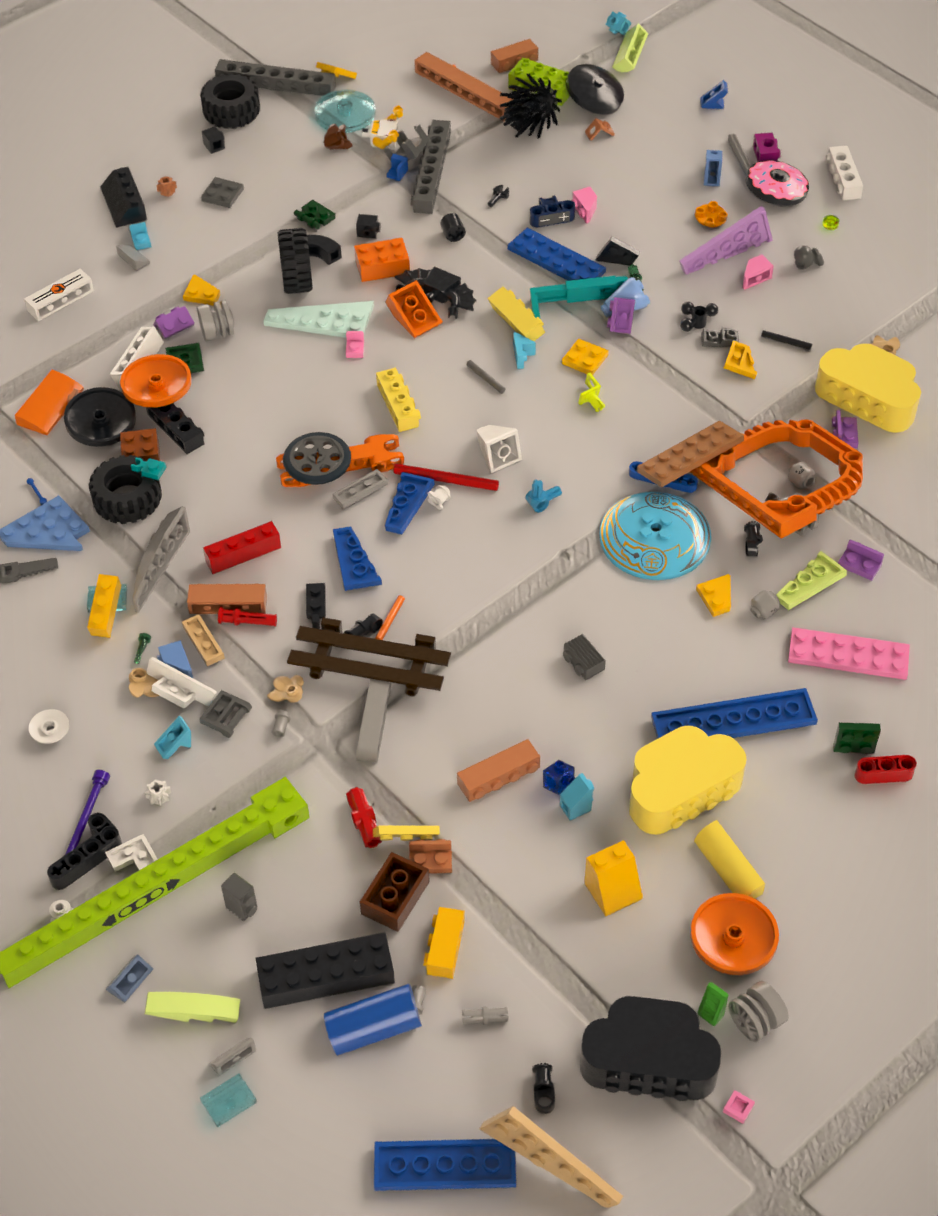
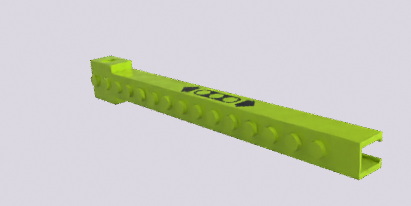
(271, 811)

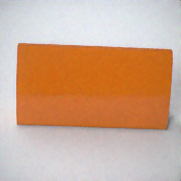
(47, 403)

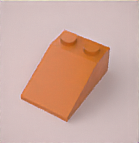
(413, 309)

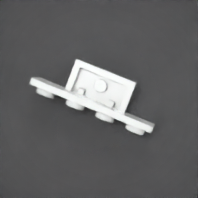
(177, 686)

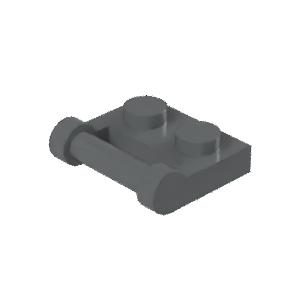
(221, 709)

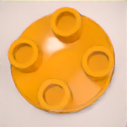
(711, 214)

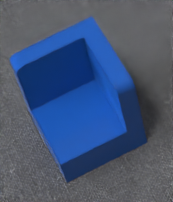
(398, 168)

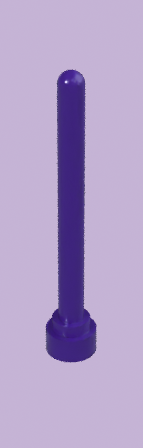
(100, 779)

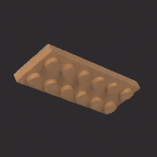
(690, 453)

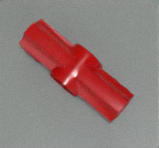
(363, 816)

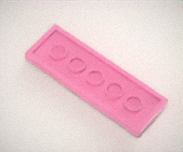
(849, 653)

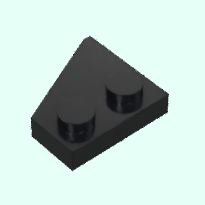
(617, 253)

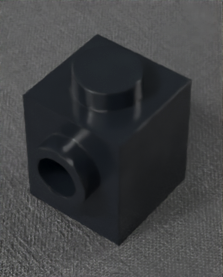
(213, 139)
(368, 226)

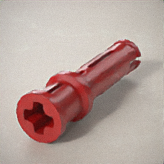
(237, 617)

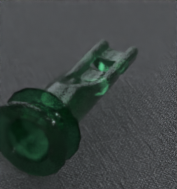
(143, 638)

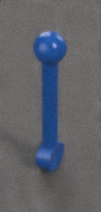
(30, 481)

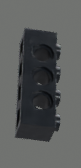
(177, 426)

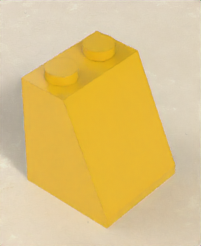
(613, 878)

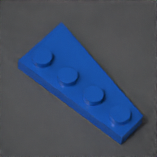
(408, 499)
(353, 561)

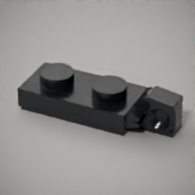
(315, 603)

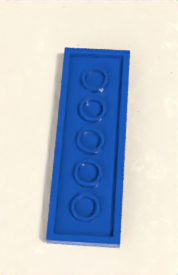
(554, 256)
(443, 1165)

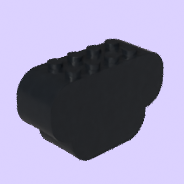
(650, 1050)

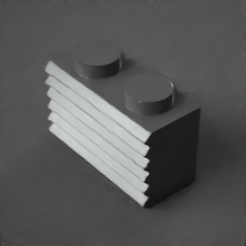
(583, 657)
(239, 897)

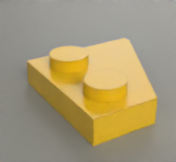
(335, 70)
(201, 292)
(740, 360)
(716, 594)

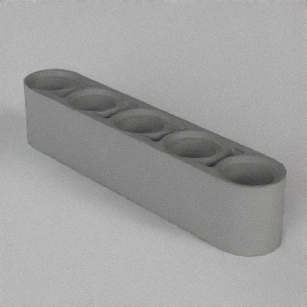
(373, 721)

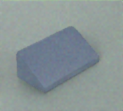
(129, 978)

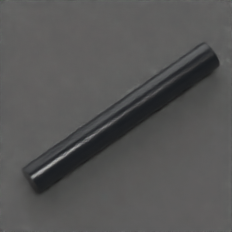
(784, 339)

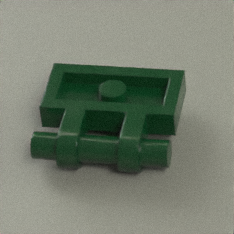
(315, 214)

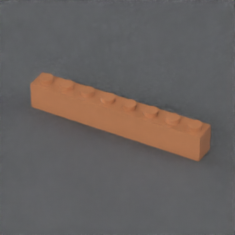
(461, 84)

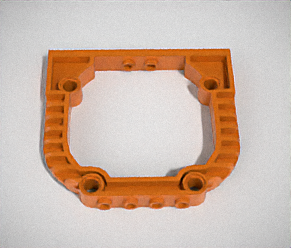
(799, 510)

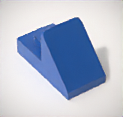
(714, 98)

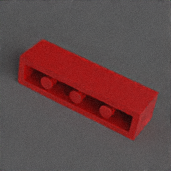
(242, 547)

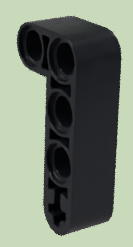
(64, 872)

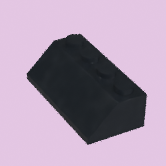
(123, 198)

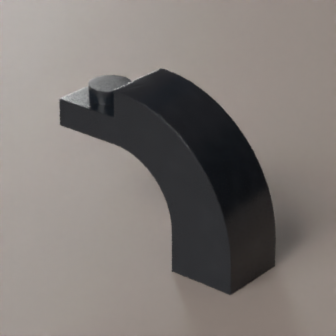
(324, 248)

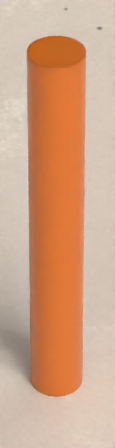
(390, 617)

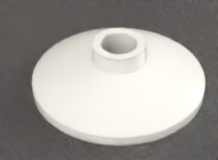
(48, 720)

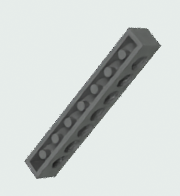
(280, 77)
(431, 167)

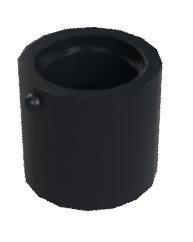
(452, 227)

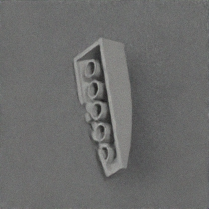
(159, 554)

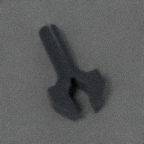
(498, 193)

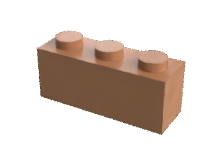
(508, 56)

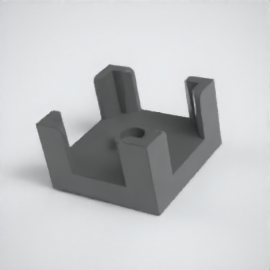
(409, 148)

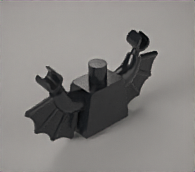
(441, 287)

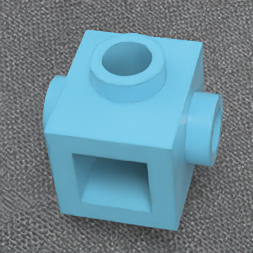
(618, 23)

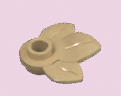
(890, 346)
(141, 683)
(287, 689)

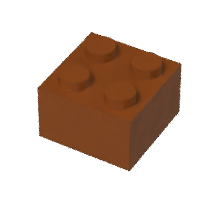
(140, 444)

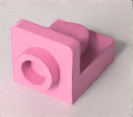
(355, 344)

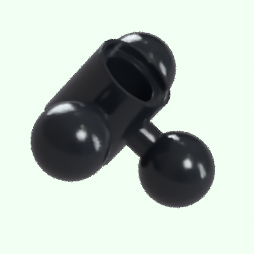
(699, 315)

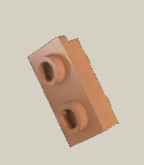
(434, 854)

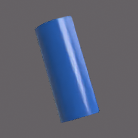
(372, 1019)

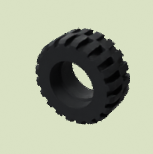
(230, 101)
(295, 260)
(124, 506)

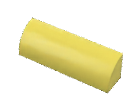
(729, 861)

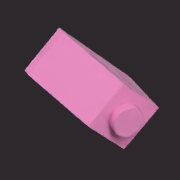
(757, 271)

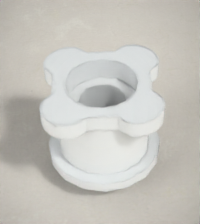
(439, 496)
(59, 908)

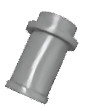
(282, 719)

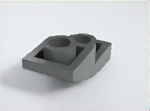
(719, 339)

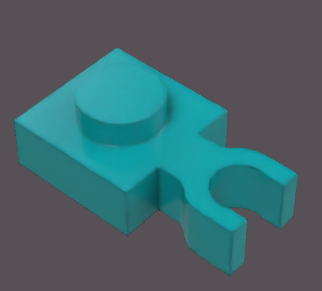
(151, 469)

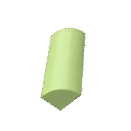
(630, 49)

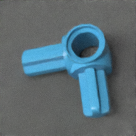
(539, 498)

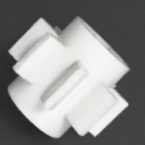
(158, 792)

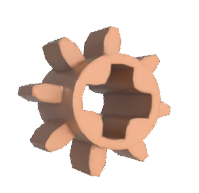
(166, 186)

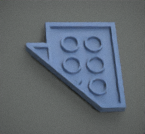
(46, 527)

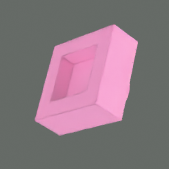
(738, 1106)

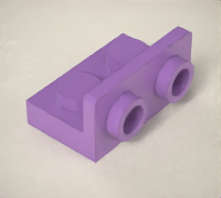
(845, 429)
(861, 560)

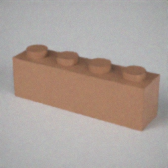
(210, 597)
(498, 770)

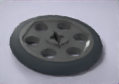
(315, 476)

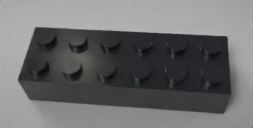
(325, 970)

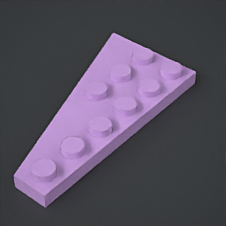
(734, 240)

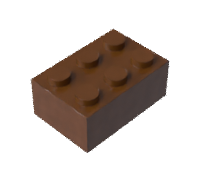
(394, 891)

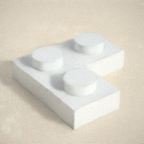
(133, 851)

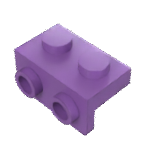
(622, 315)
(173, 322)

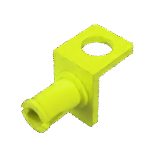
(592, 394)

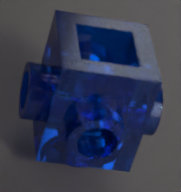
(558, 776)

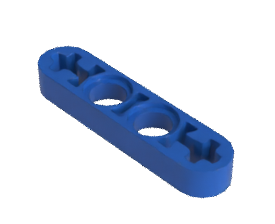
(683, 486)

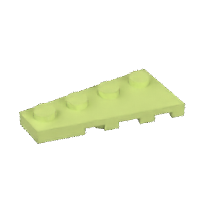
(813, 579)

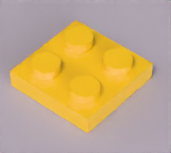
(585, 357)

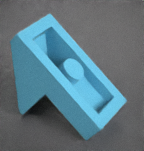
(140, 236)
(522, 348)
(176, 735)

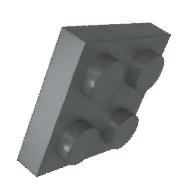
(222, 192)

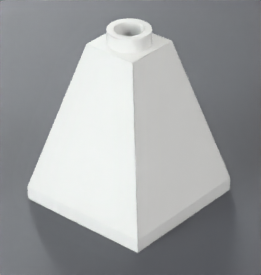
(499, 446)

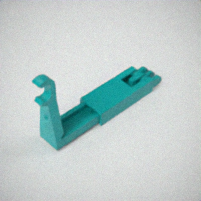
(575, 291)

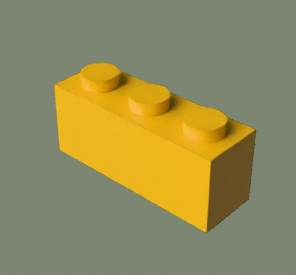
(104, 606)
(444, 942)

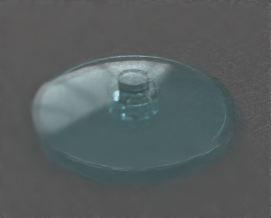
(347, 108)

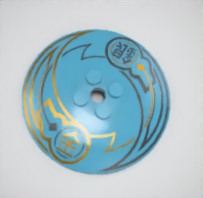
(652, 554)

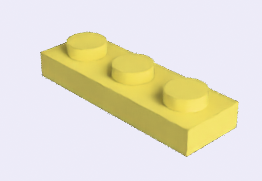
(405, 833)

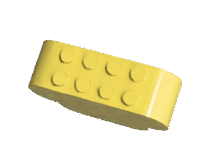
(870, 385)
(683, 777)

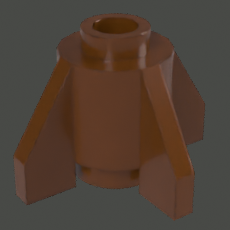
(336, 138)

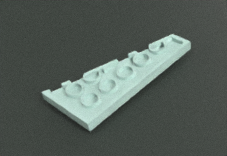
(322, 319)

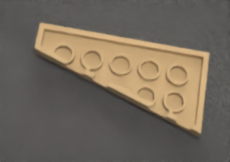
(533, 1143)

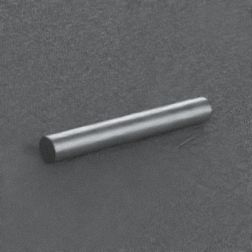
(485, 376)

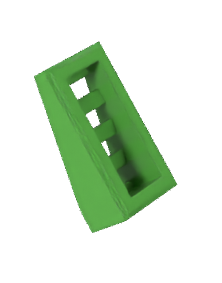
(713, 1004)

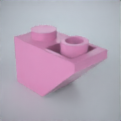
(585, 203)

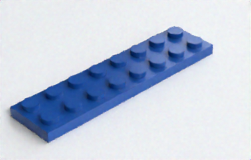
(741, 715)

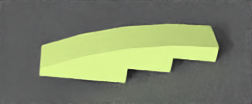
(188, 1006)

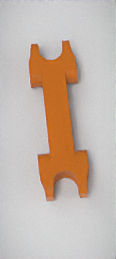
(372, 454)

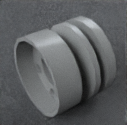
(215, 320)
(758, 1011)

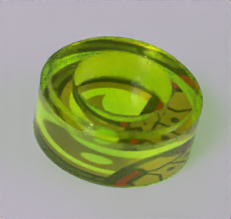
(830, 222)

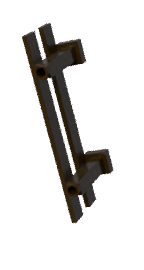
(332, 636)

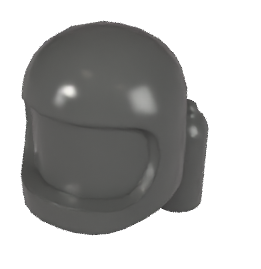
(806, 257)

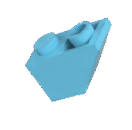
(577, 797)

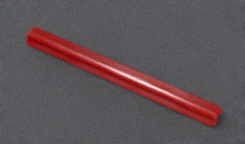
(448, 477)

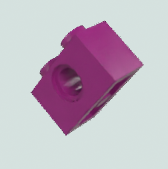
(766, 147)

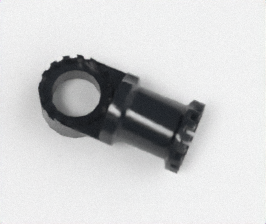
(753, 538)
(370, 624)
(543, 1087)

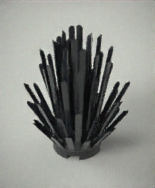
(530, 106)

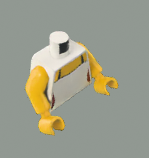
(384, 131)

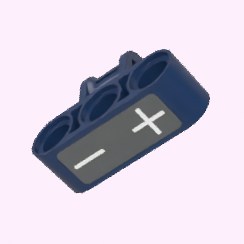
(551, 212)

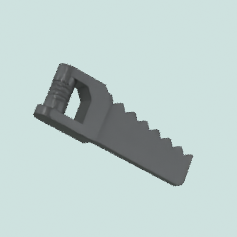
(25, 569)

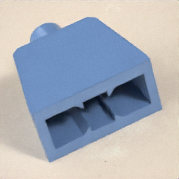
(713, 164)

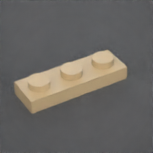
(203, 640)

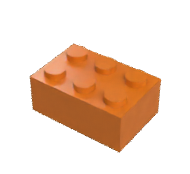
(381, 259)

